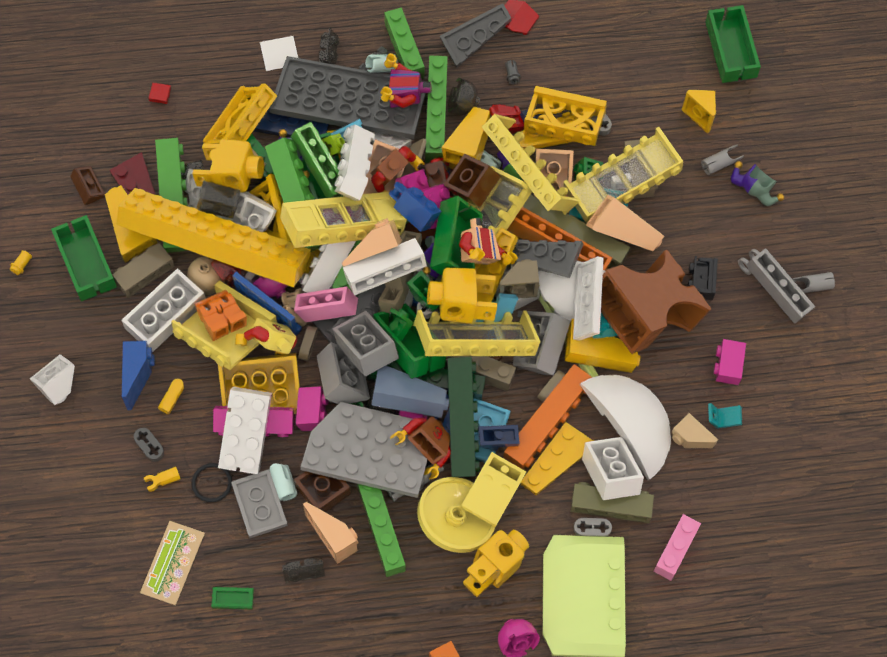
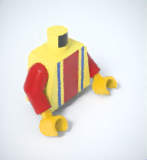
(269, 335)

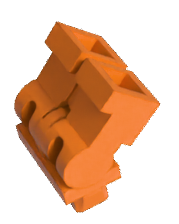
(220, 314)

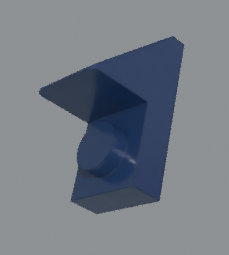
(498, 436)

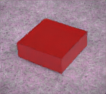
(159, 93)

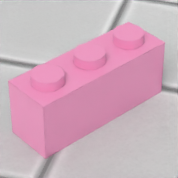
(326, 304)
(677, 547)

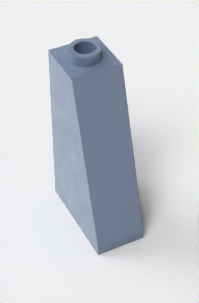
(400, 392)

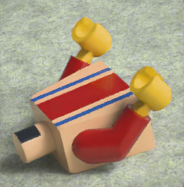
(480, 246)

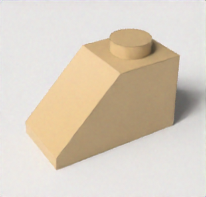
(692, 434)

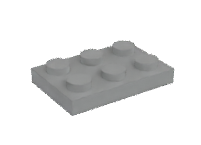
(259, 503)

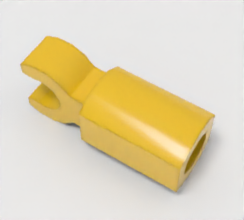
(162, 478)

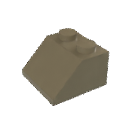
(521, 280)

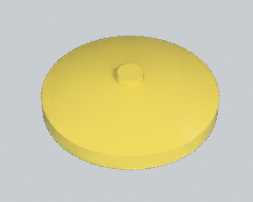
(445, 520)

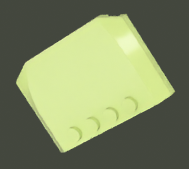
(584, 596)

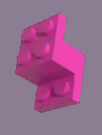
(419, 180)

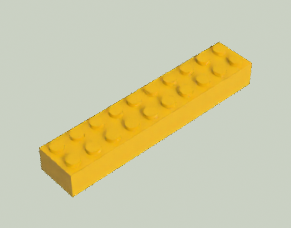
(213, 237)

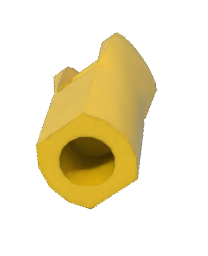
(171, 396)

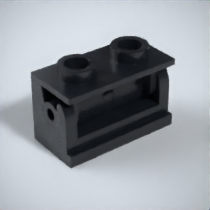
(704, 276)

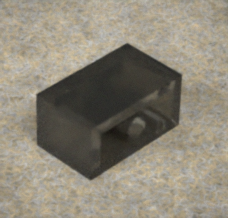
(218, 199)

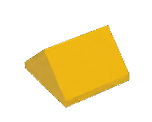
(700, 107)

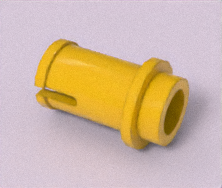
(20, 263)

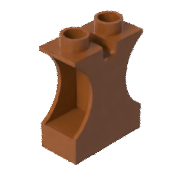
(644, 303)

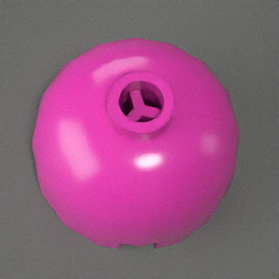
(270, 287)
(517, 637)

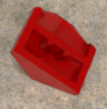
(522, 16)
(511, 112)

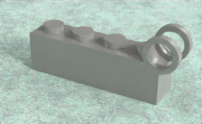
(777, 284)

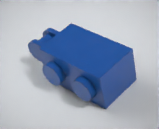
(415, 206)

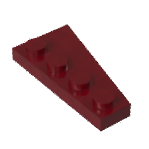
(133, 175)

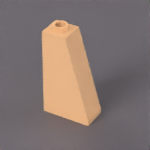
(622, 223)

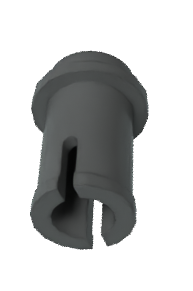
(512, 72)

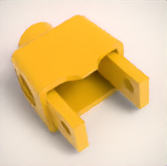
(231, 165)
(458, 295)
(496, 560)

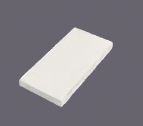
(588, 299)

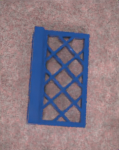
(253, 293)

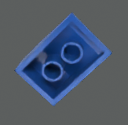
(136, 370)

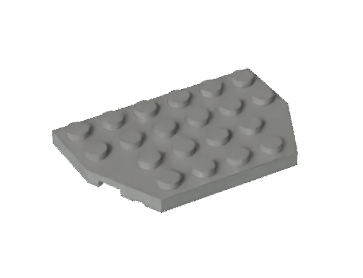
(357, 448)

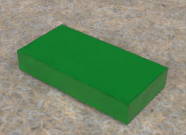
(232, 598)

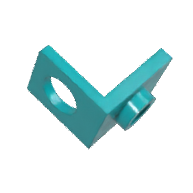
(725, 416)

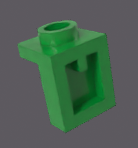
(585, 165)
(400, 324)

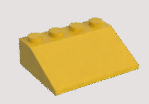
(265, 373)

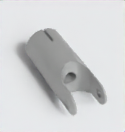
(719, 161)
(817, 282)

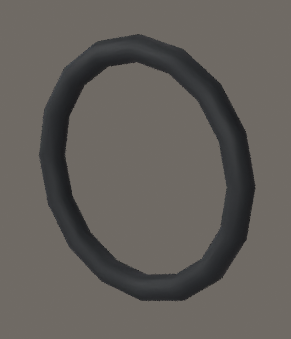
(211, 499)

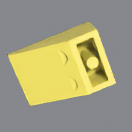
(493, 489)

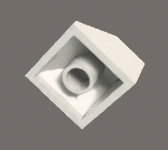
(55, 379)

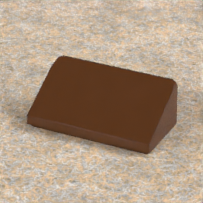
(87, 184)

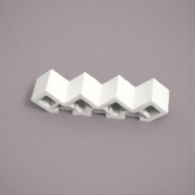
(354, 162)

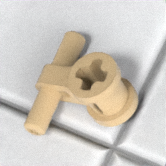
(289, 300)

